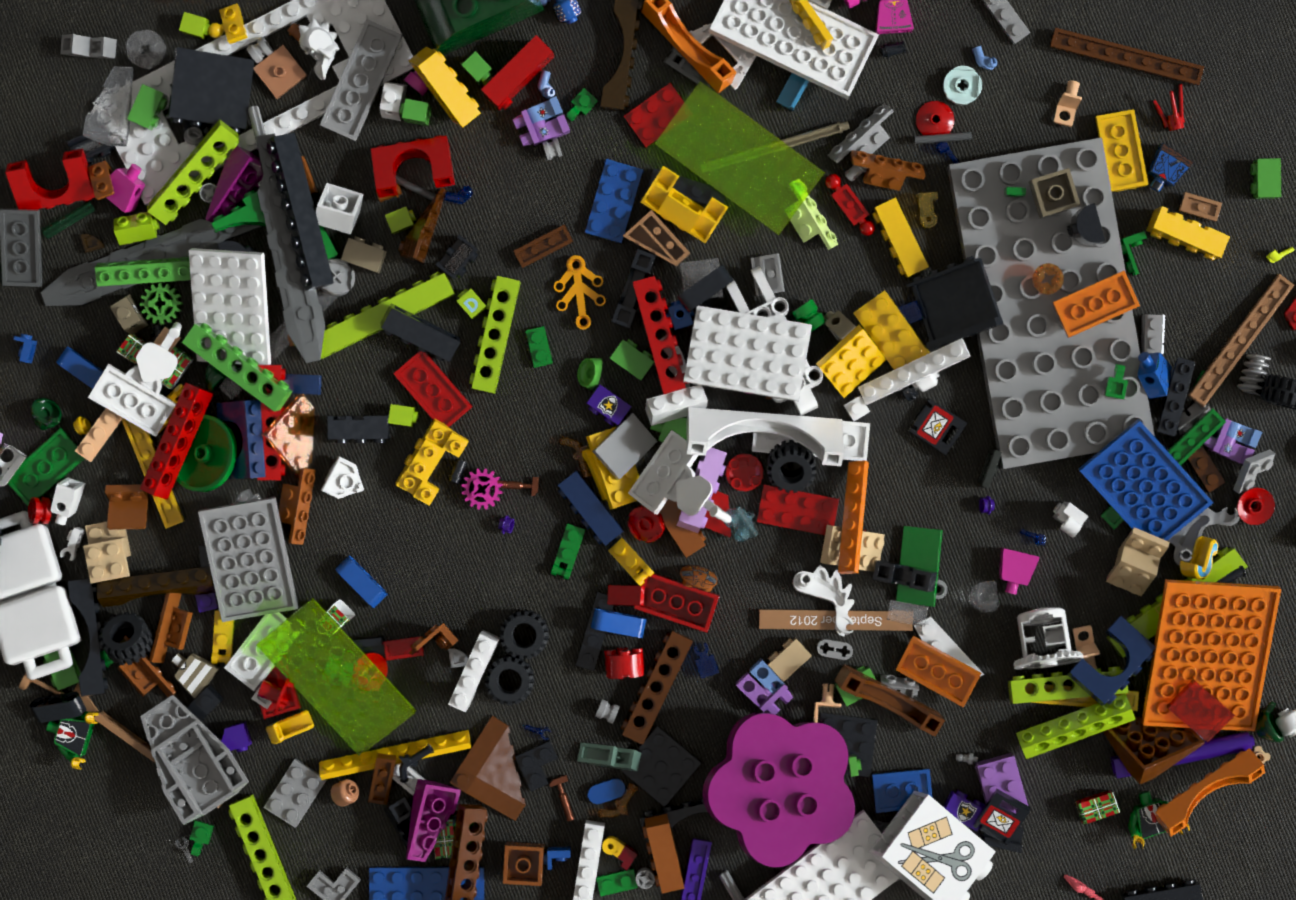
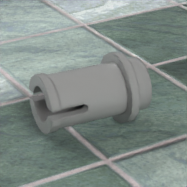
(854, 172)

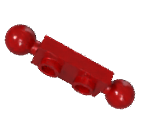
(850, 204)

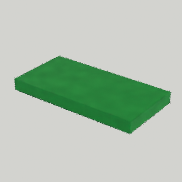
(45, 467)
(921, 550)

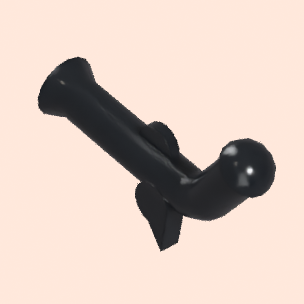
(408, 760)

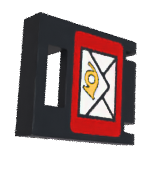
(934, 424)
(999, 821)

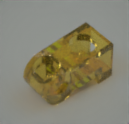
(926, 209)

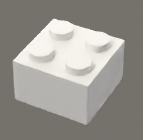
(339, 208)

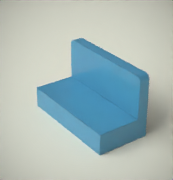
(792, 91)

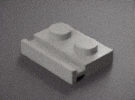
(772, 270)

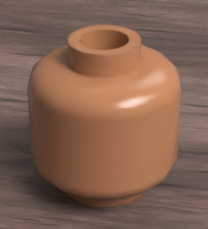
(344, 792)

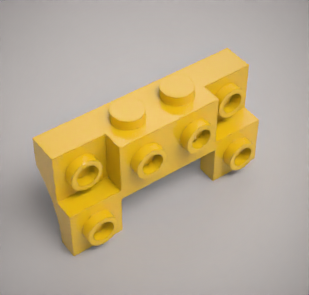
(680, 209)
(425, 459)

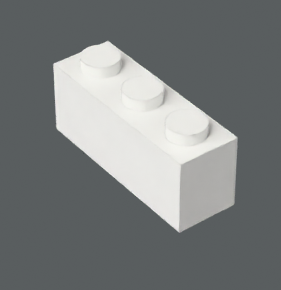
(675, 404)

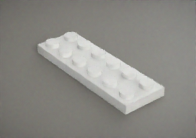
(854, 436)

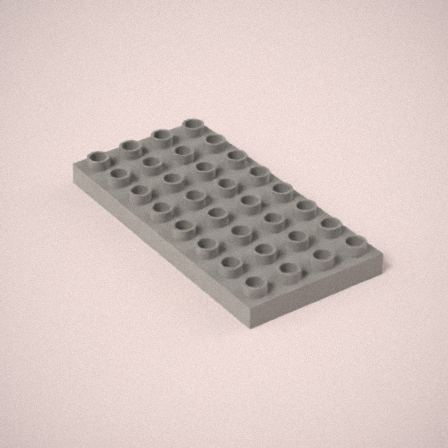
(1038, 382)

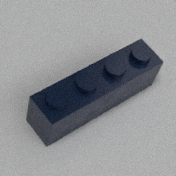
(590, 507)

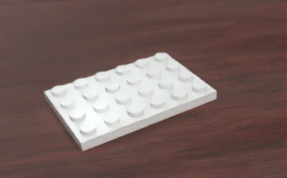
(232, 299)
(747, 353)

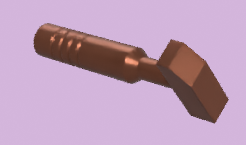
(519, 485)
(563, 796)

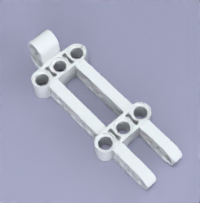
(807, 400)

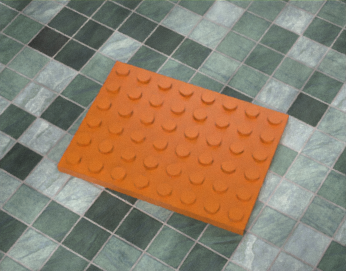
(1217, 638)

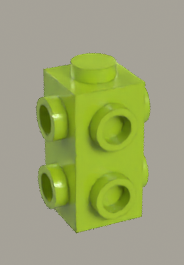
(135, 228)

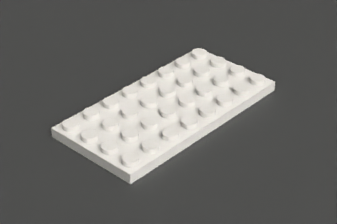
(778, 35)
(833, 869)

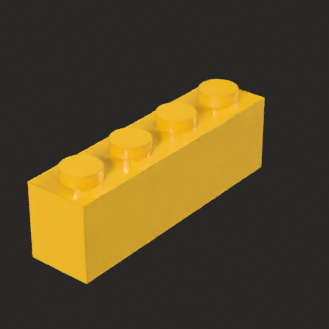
(900, 237)

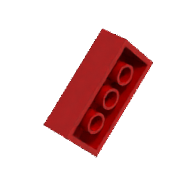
(517, 73)
(678, 603)

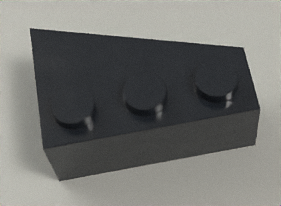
(358, 428)

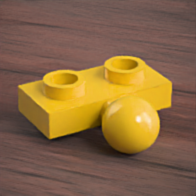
(232, 25)

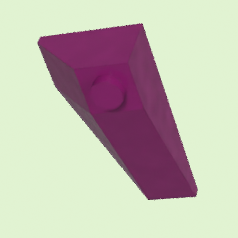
(238, 177)
(430, 811)

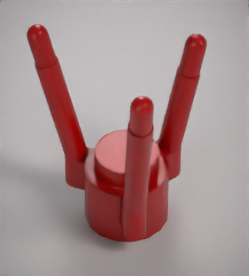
(1177, 119)

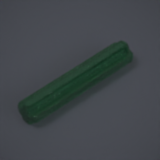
(68, 220)

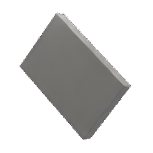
(624, 446)

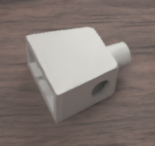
(391, 100)
(66, 499)

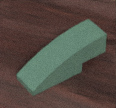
(609, 756)

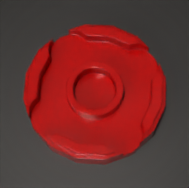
(645, 524)

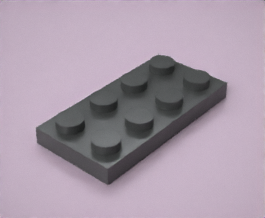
(20, 247)

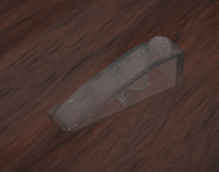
(108, 118)

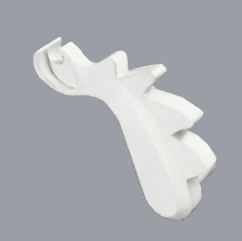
(830, 589)

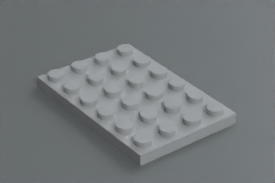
(248, 559)

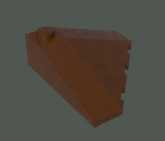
(419, 238)
(1151, 749)
(490, 771)

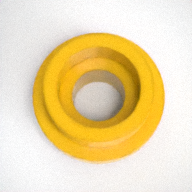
(82, 425)

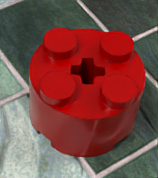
(624, 663)

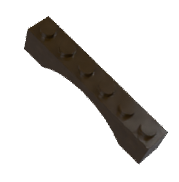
(614, 92)
(122, 590)

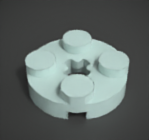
(969, 77)

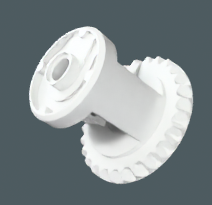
(1054, 635)

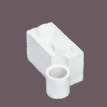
(1070, 517)

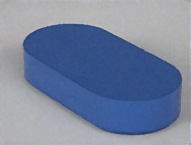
(606, 791)

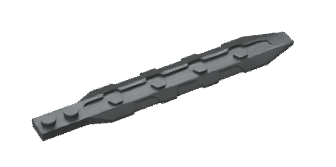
(79, 283)
(301, 308)

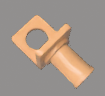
(1068, 102)
(1087, 646)
(827, 700)

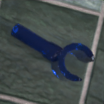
(944, 147)
(1039, 538)
(538, 731)

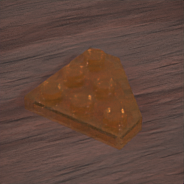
(293, 434)

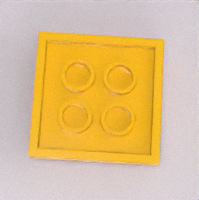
(851, 361)

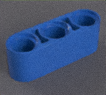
(79, 367)
(361, 581)
(618, 623)

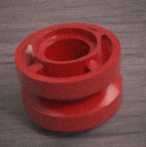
(39, 510)

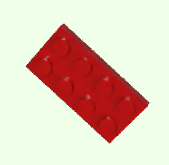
(432, 389)
(797, 510)

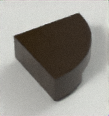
(91, 243)

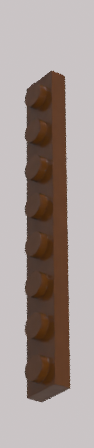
(1126, 56)

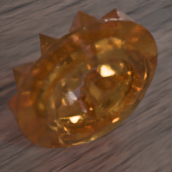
(1056, 281)

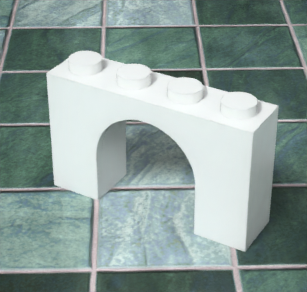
(473, 671)

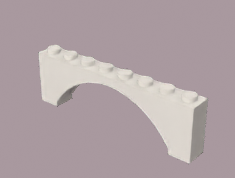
(818, 434)

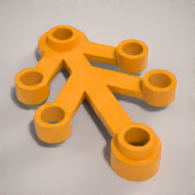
(579, 289)

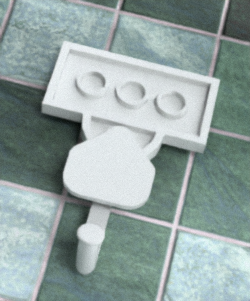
(137, 392)
(671, 478)

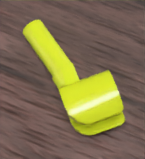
(1274, 256)

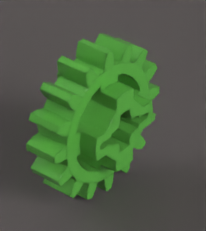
(161, 295)

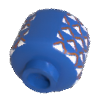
(567, 10)

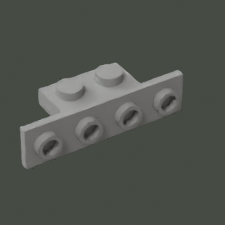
(866, 137)

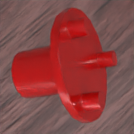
(275, 693)

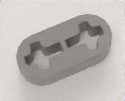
(833, 653)

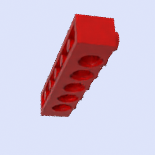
(641, 288)
(176, 441)
(272, 472)

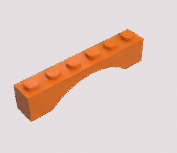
(708, 65)
(1241, 770)

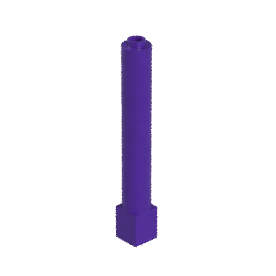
(1214, 748)

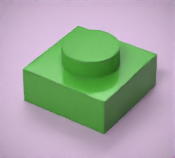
(854, 765)

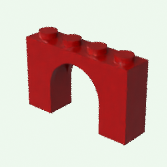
(388, 159)
(32, 196)

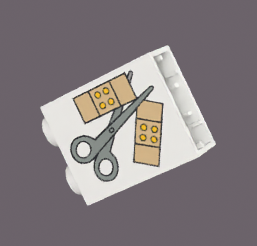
(932, 850)

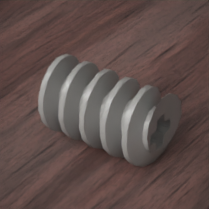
(1253, 373)

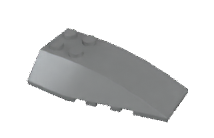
(190, 760)

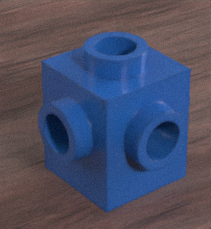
(682, 322)

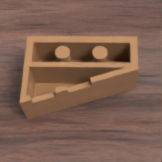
(658, 239)

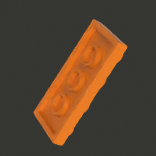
(1096, 304)
(938, 671)

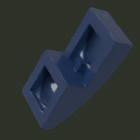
(304, 384)

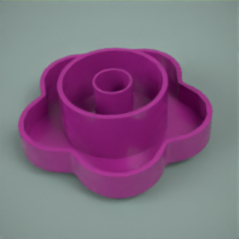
(781, 787)

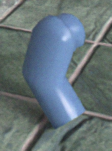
(983, 61)
(543, 85)

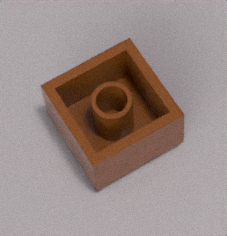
(523, 863)

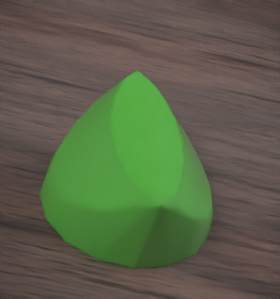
(589, 373)

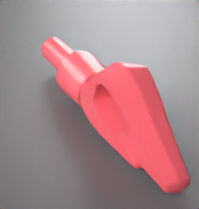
(1081, 888)

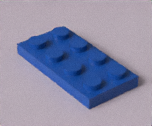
(614, 201)

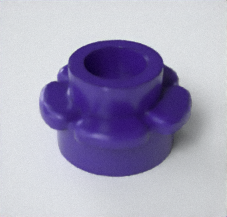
(986, 505)
(506, 524)

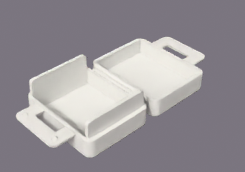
(33, 609)

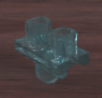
(743, 523)

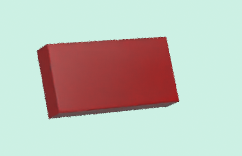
(626, 595)
(400, 648)

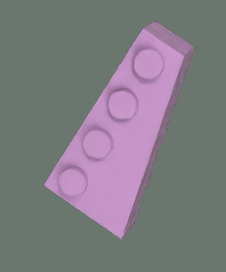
(710, 468)

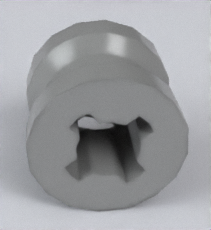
(552, 149)
(644, 881)

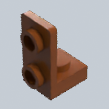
(101, 179)

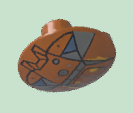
(698, 577)

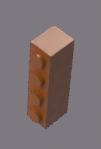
(687, 540)
(664, 853)

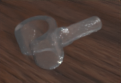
(185, 849)

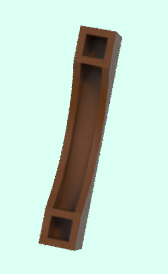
(899, 703)

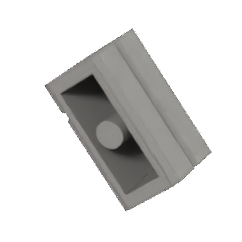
(1152, 333)

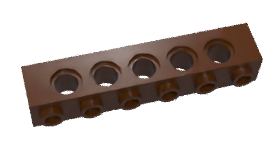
(637, 732)
(460, 854)

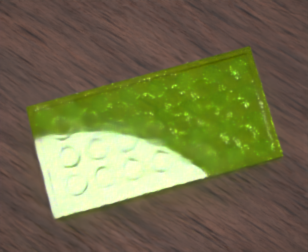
(739, 158)
(336, 677)

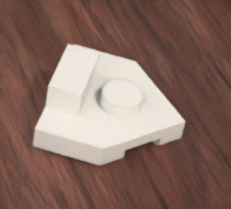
(342, 479)

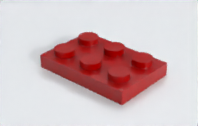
(654, 114)

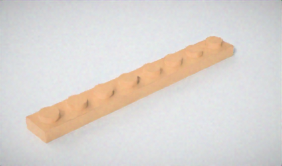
(109, 420)

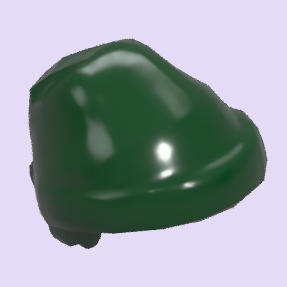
(214, 377)
(45, 413)
(1266, 725)

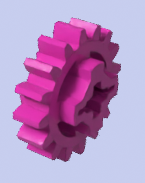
(487, 496)

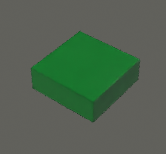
(1014, 191)

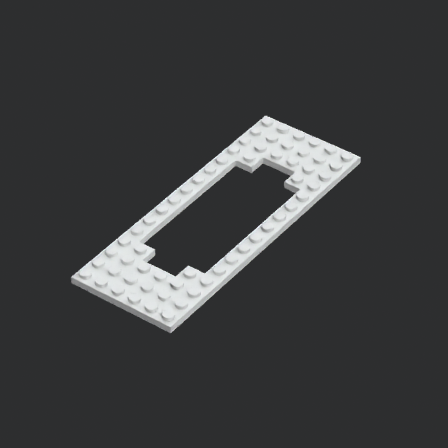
(159, 151)

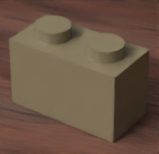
(364, 255)

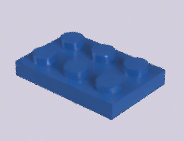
(894, 788)

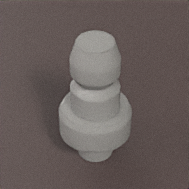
(967, 758)

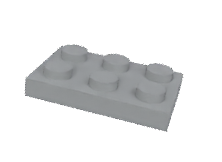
(295, 793)

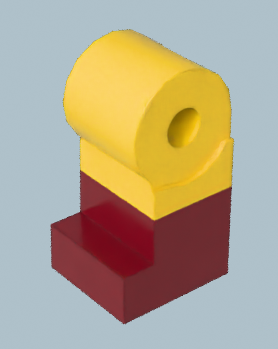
(619, 849)

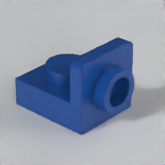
(26, 351)
(559, 853)

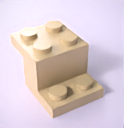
(870, 548)
(106, 553)
(1137, 561)

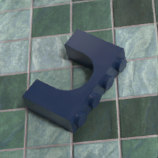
(249, 420)
(1137, 651)

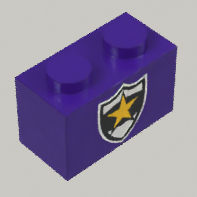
(608, 405)
(963, 808)

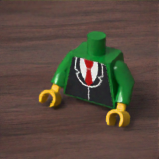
(73, 736)
(1143, 819)

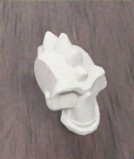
(319, 44)

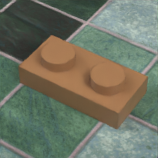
(1200, 207)

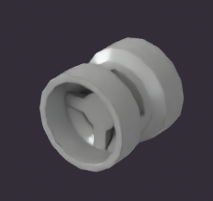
(259, 50)
(206, 192)
(607, 711)

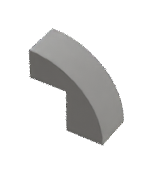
(88, 47)

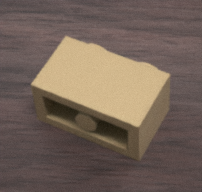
(788, 659)

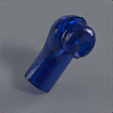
(461, 197)

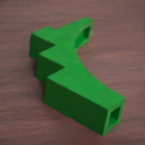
(252, 215)

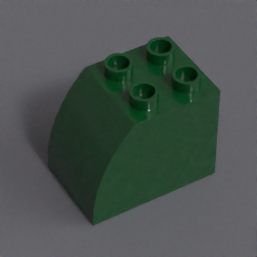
(462, 22)

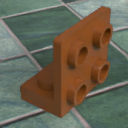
(126, 507)
(443, 636)

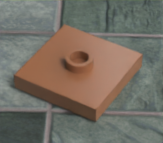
(280, 72)

